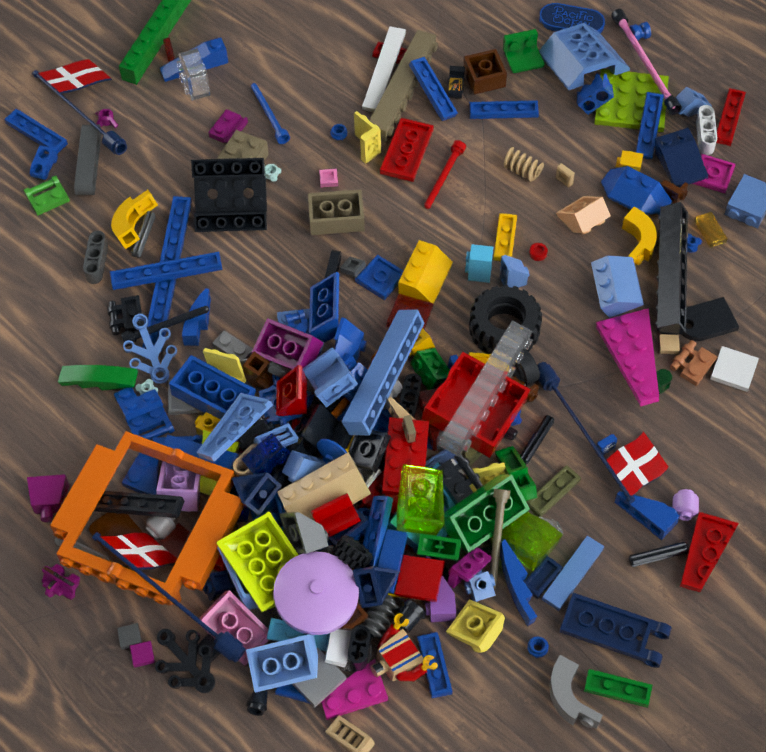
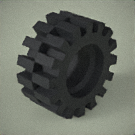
(352, 552)

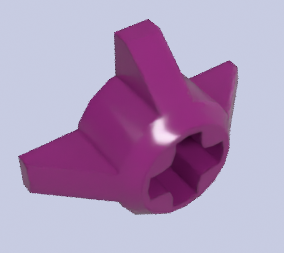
(103, 120)

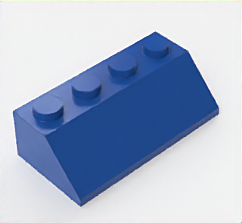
(207, 387)

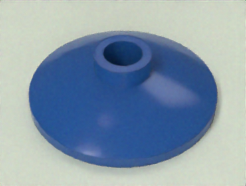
(330, 450)

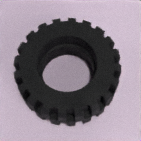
(502, 301)

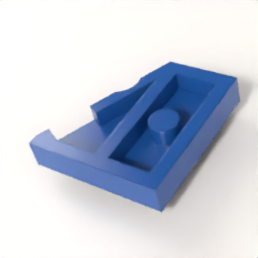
(143, 475)

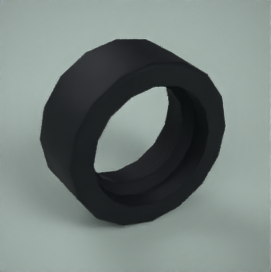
(527, 369)

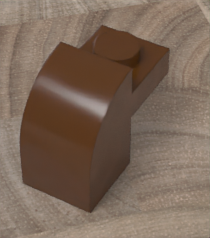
(257, 372)

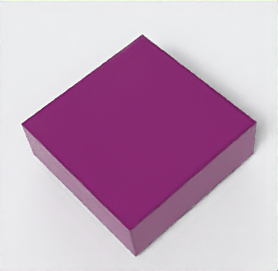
(142, 654)

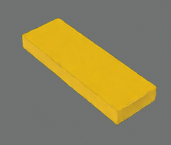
(505, 236)

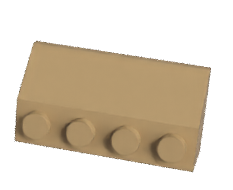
(325, 485)

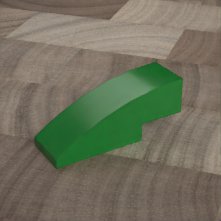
(519, 471)

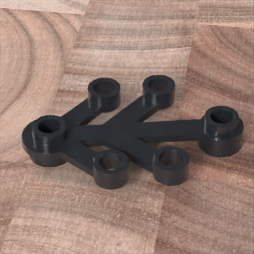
(188, 663)

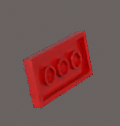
(406, 149)
(401, 452)

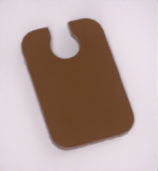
(114, 525)

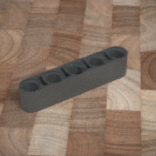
(87, 160)

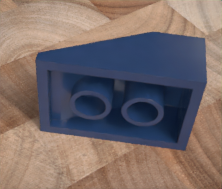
(680, 157)

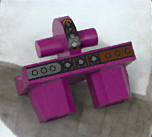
(58, 584)

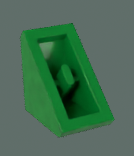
(439, 547)

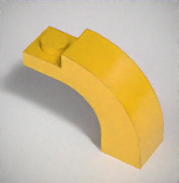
(127, 216)
(644, 230)

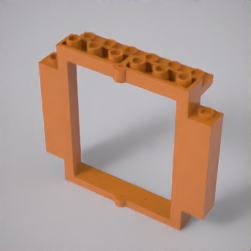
(199, 551)

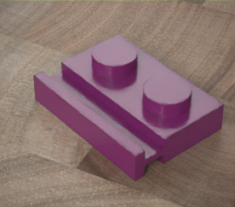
(227, 125)

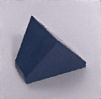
(256, 490)
(374, 584)

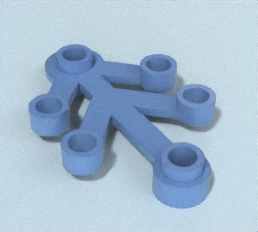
(151, 352)

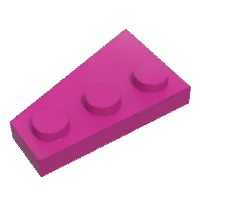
(355, 693)

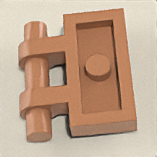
(697, 367)

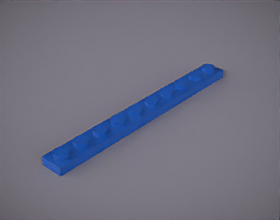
(171, 250)

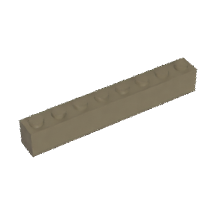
(402, 85)

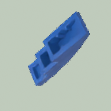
(515, 576)

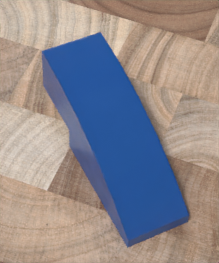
(192, 327)

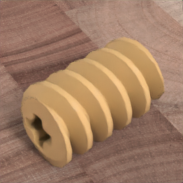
(521, 165)

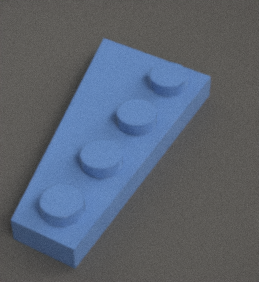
(233, 425)

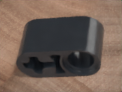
(362, 646)

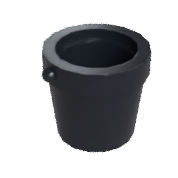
(410, 611)

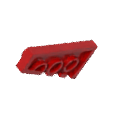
(706, 547)

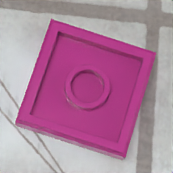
(718, 173)

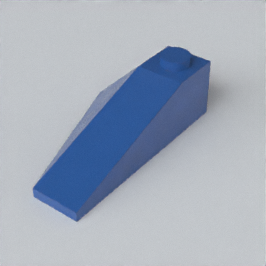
(212, 53)
(349, 339)

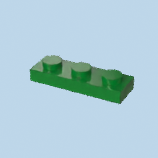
(618, 688)

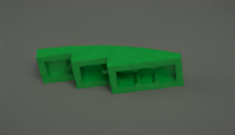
(98, 376)

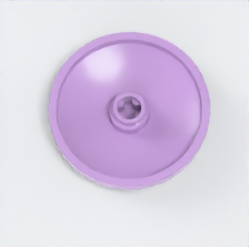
(315, 593)

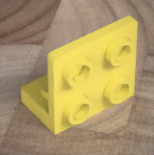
(369, 137)
(225, 362)

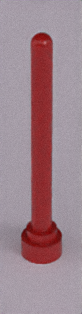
(457, 149)

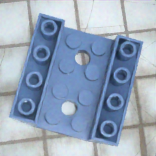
(570, 52)

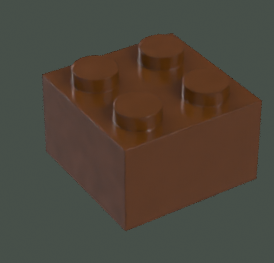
(485, 71)

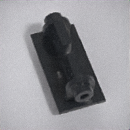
(260, 427)

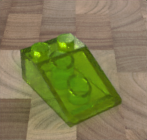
(420, 500)
(531, 539)

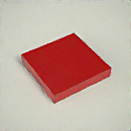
(419, 578)

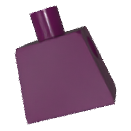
(47, 494)

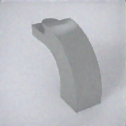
(563, 699)

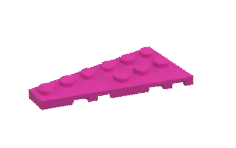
(632, 349)

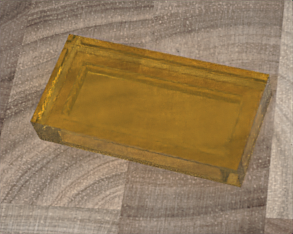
(710, 229)

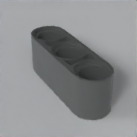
(95, 257)

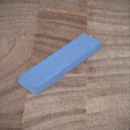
(572, 573)

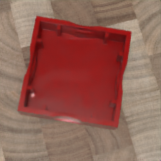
(453, 391)

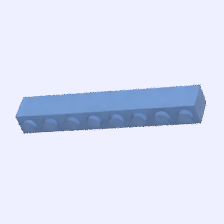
(383, 373)

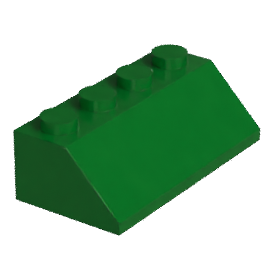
(474, 516)

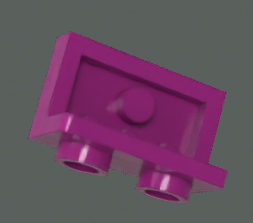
(468, 567)

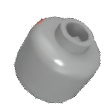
(160, 526)

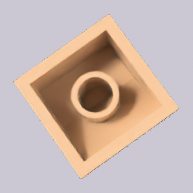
(584, 214)

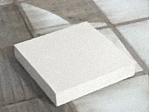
(734, 368)

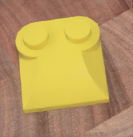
(477, 626)

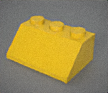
(424, 272)

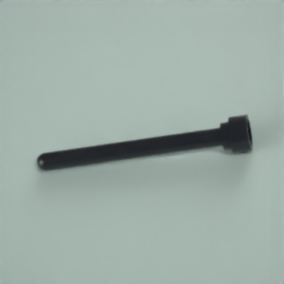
(133, 336)

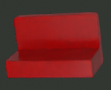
(336, 515)

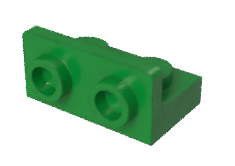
(430, 367)

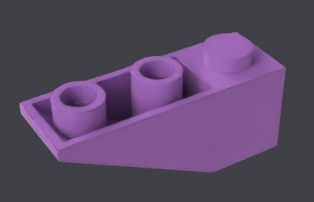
(445, 607)

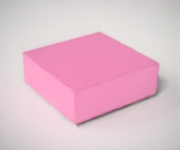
(328, 178)

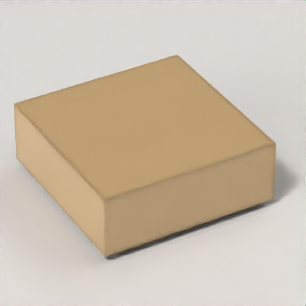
(565, 175)
(669, 344)

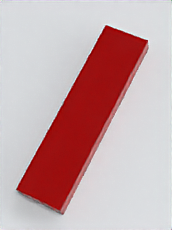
(730, 116)

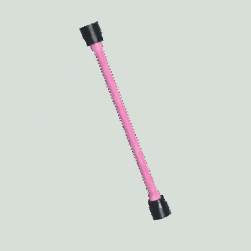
(671, 103)

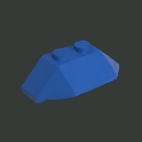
(635, 189)

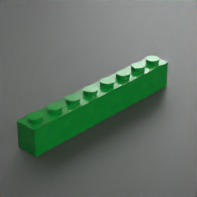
(151, 39)

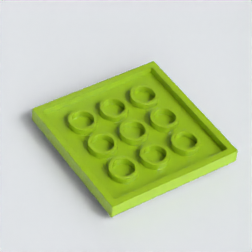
(629, 98)

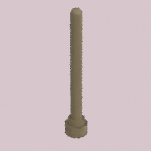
(501, 497)

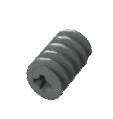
(378, 616)

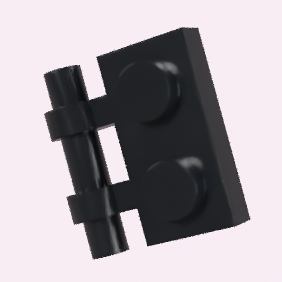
(129, 307)
(454, 483)

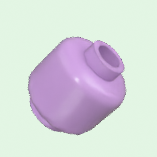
(686, 504)

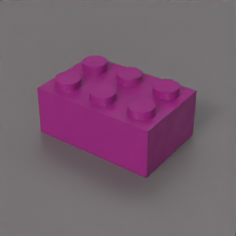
(286, 345)

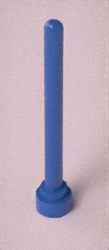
(281, 135)

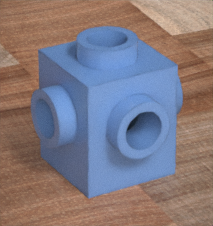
(485, 590)

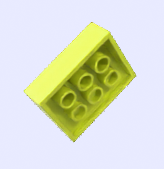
(257, 557)

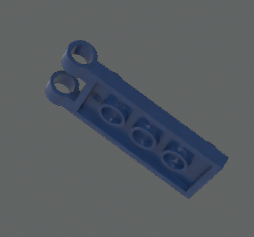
(613, 628)

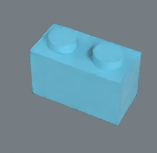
(479, 263)

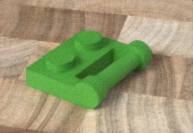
(49, 199)

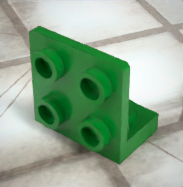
(522, 51)

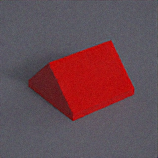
(292, 393)

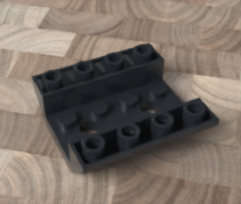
(231, 208)

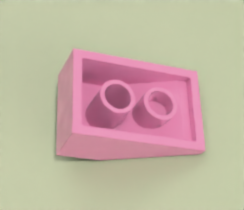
(233, 616)

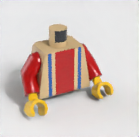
(399, 656)

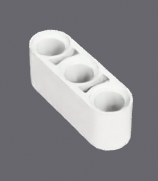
(706, 130)

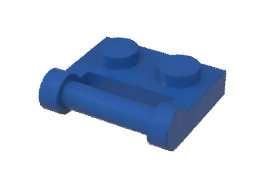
(150, 421)

